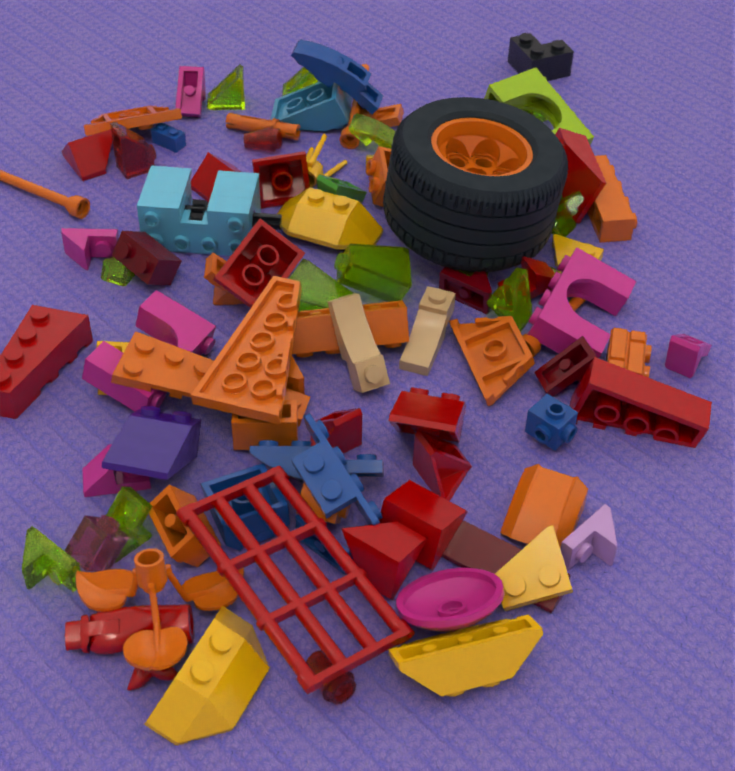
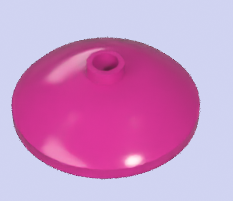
(450, 599)

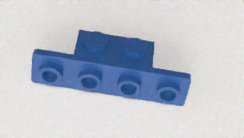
(328, 479)

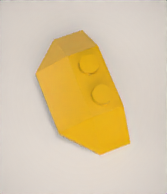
(329, 220)
(469, 656)
(212, 683)

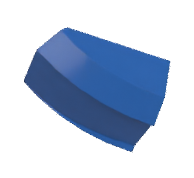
(244, 508)

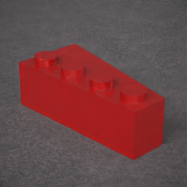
(36, 354)
(639, 405)

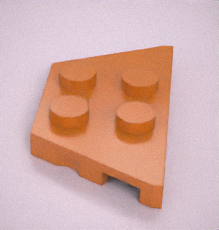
(139, 117)
(494, 353)

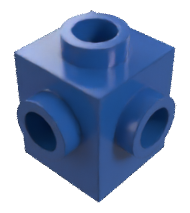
(551, 422)

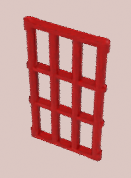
(295, 605)

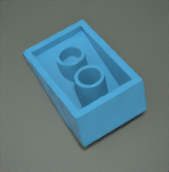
(314, 107)

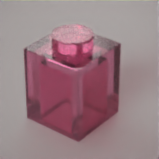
(97, 543)

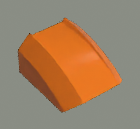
(542, 501)

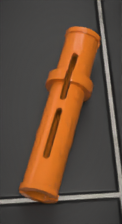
(250, 124)

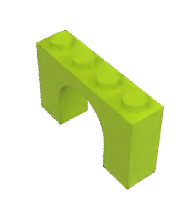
(533, 92)

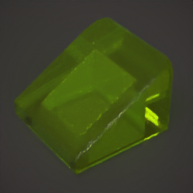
(116, 272)

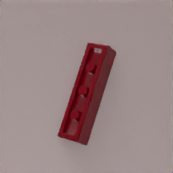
(481, 550)

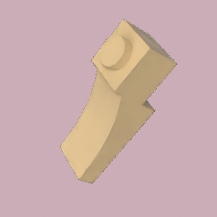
(428, 331)
(357, 344)

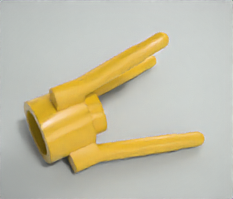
(315, 167)

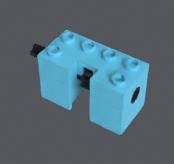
(194, 225)

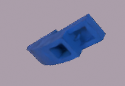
(334, 67)
(274, 455)

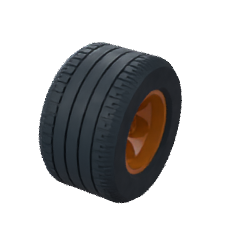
(474, 183)

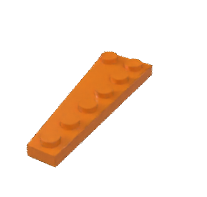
(171, 369)

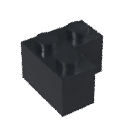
(551, 59)

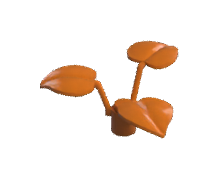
(162, 647)

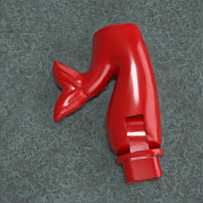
(109, 630)

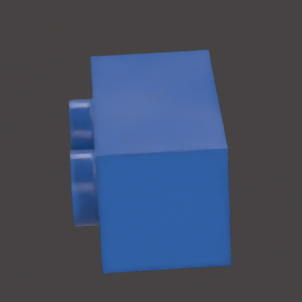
(168, 137)

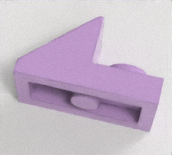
(592, 536)

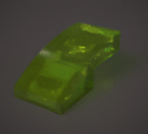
(370, 129)

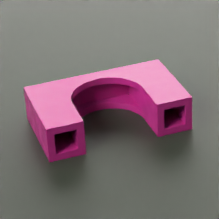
(584, 278)
(164, 321)

